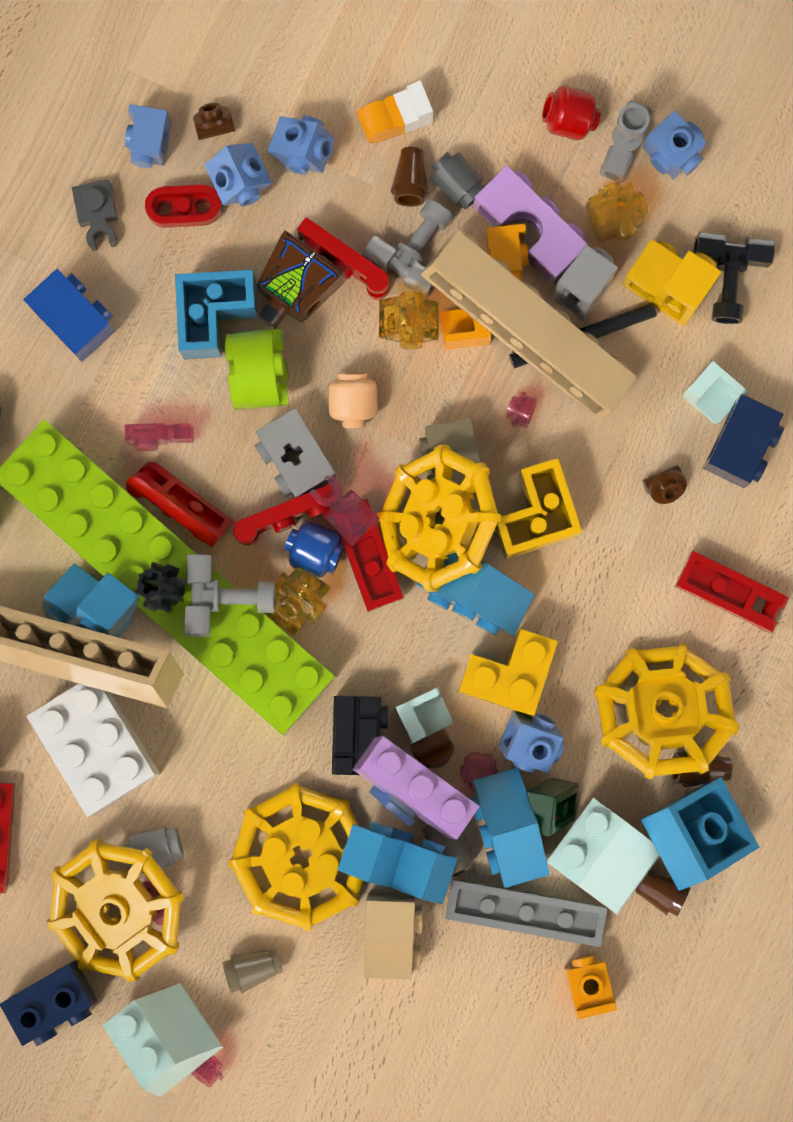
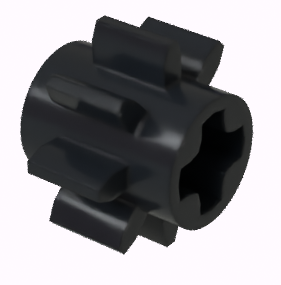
(161, 587)

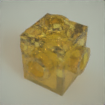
(616, 212)
(409, 320)
(305, 596)

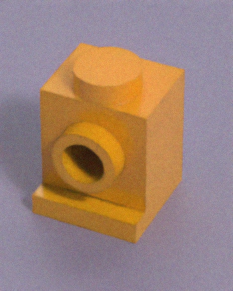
(505, 245)
(586, 1003)

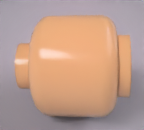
(352, 399)

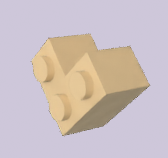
(390, 936)

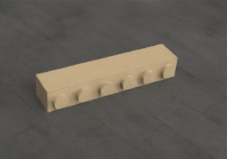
(529, 325)
(88, 657)

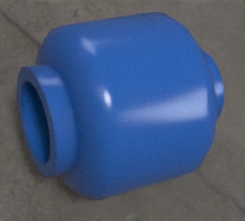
(314, 549)

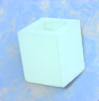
(714, 393)
(424, 715)

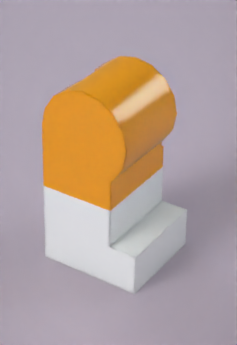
(396, 114)

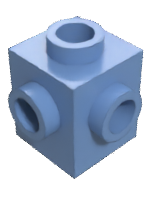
(301, 144)
(675, 146)
(238, 174)
(531, 742)

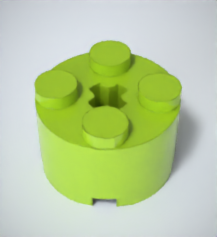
(257, 369)

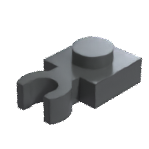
(95, 208)

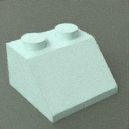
(604, 856)
(162, 1038)

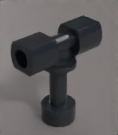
(732, 259)

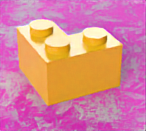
(670, 282)
(548, 516)
(517, 683)

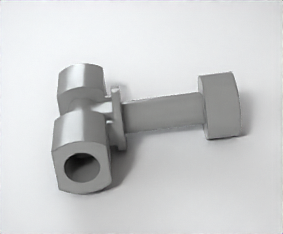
(627, 137)
(406, 259)
(208, 596)

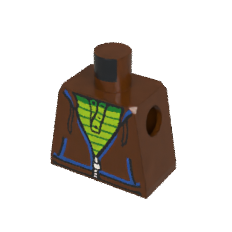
(296, 281)

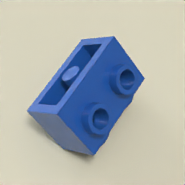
(69, 314)

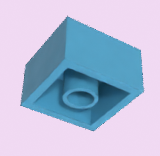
(700, 834)

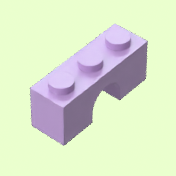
(511, 199)
(416, 786)

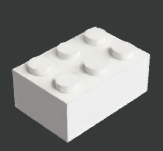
(93, 747)

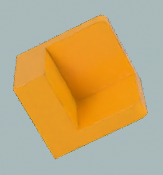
(462, 330)

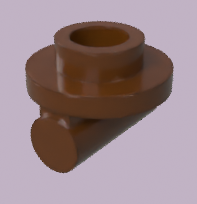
(213, 121)
(666, 485)
(433, 750)

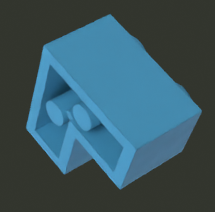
(206, 300)
(485, 595)
(91, 604)
(509, 828)
(393, 860)

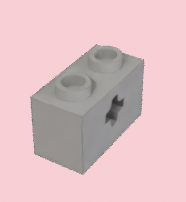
(585, 281)
(292, 433)

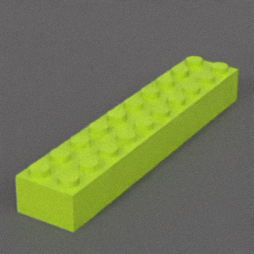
(124, 540)

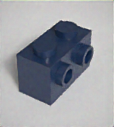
(744, 441)
(49, 1003)

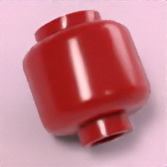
(571, 113)

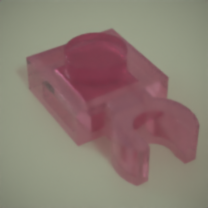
(148, 436)
(348, 513)

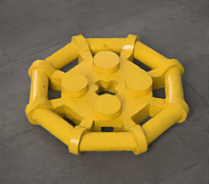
(418, 518)
(661, 731)
(278, 850)
(132, 898)

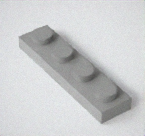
(526, 912)

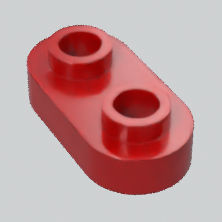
(184, 206)

